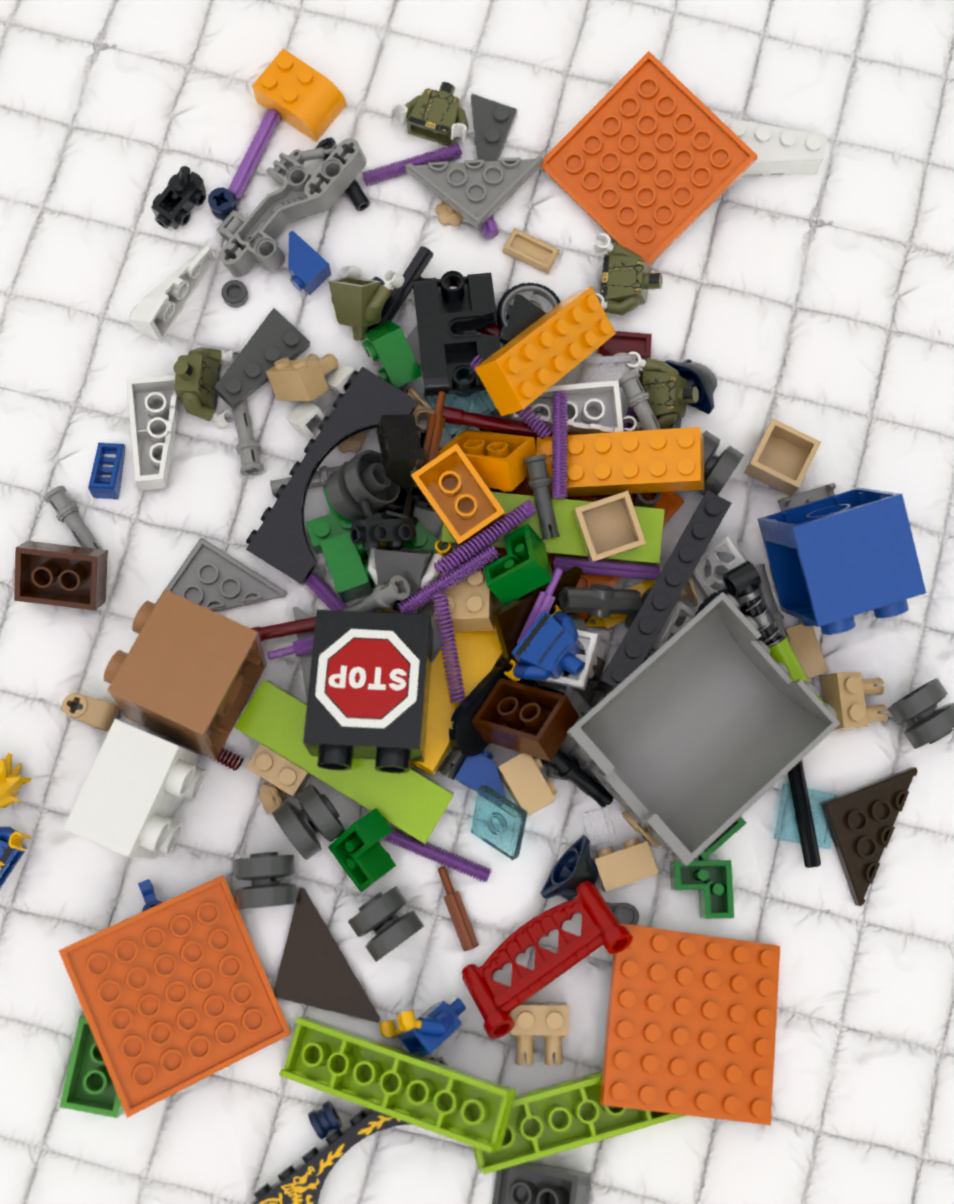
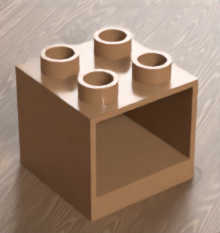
(186, 672)

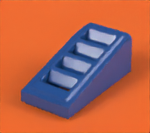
(107, 487)

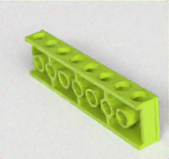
(570, 541)
(404, 799)
(400, 1084)
(561, 1120)

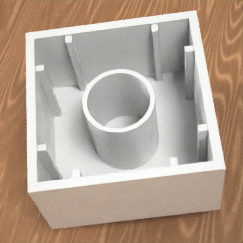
(135, 793)

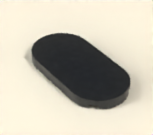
(463, 734)

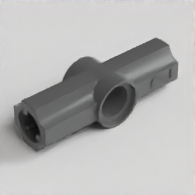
(599, 600)

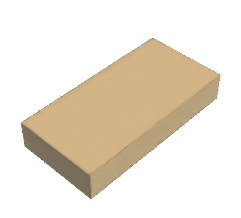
(531, 251)
(807, 650)

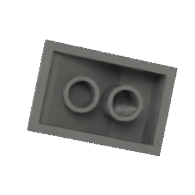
(541, 1185)

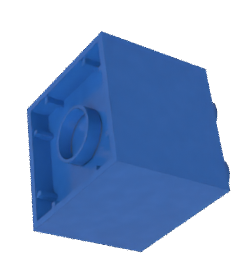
(843, 558)

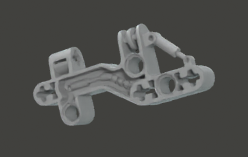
(255, 236)

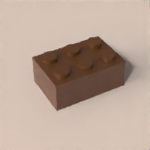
(60, 575)
(525, 719)

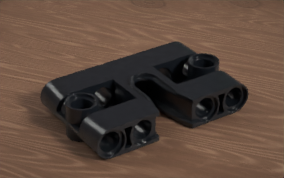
(447, 311)

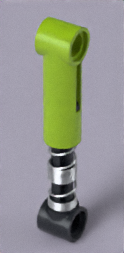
(744, 583)

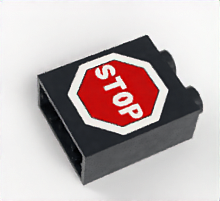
(369, 689)

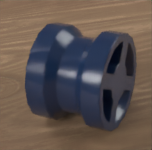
(223, 209)
(325, 1120)

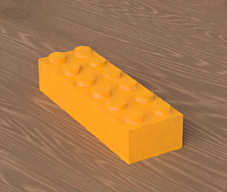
(545, 352)
(631, 461)

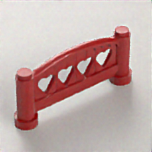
(597, 929)

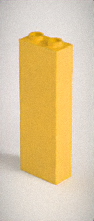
(477, 657)

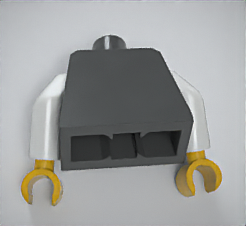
(410, 563)

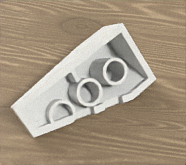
(164, 303)

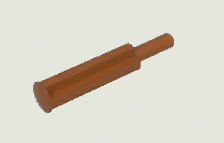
(434, 429)
(458, 913)

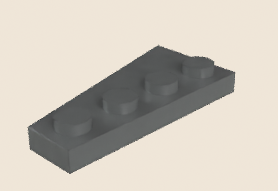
(272, 341)

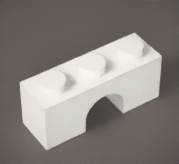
(309, 415)

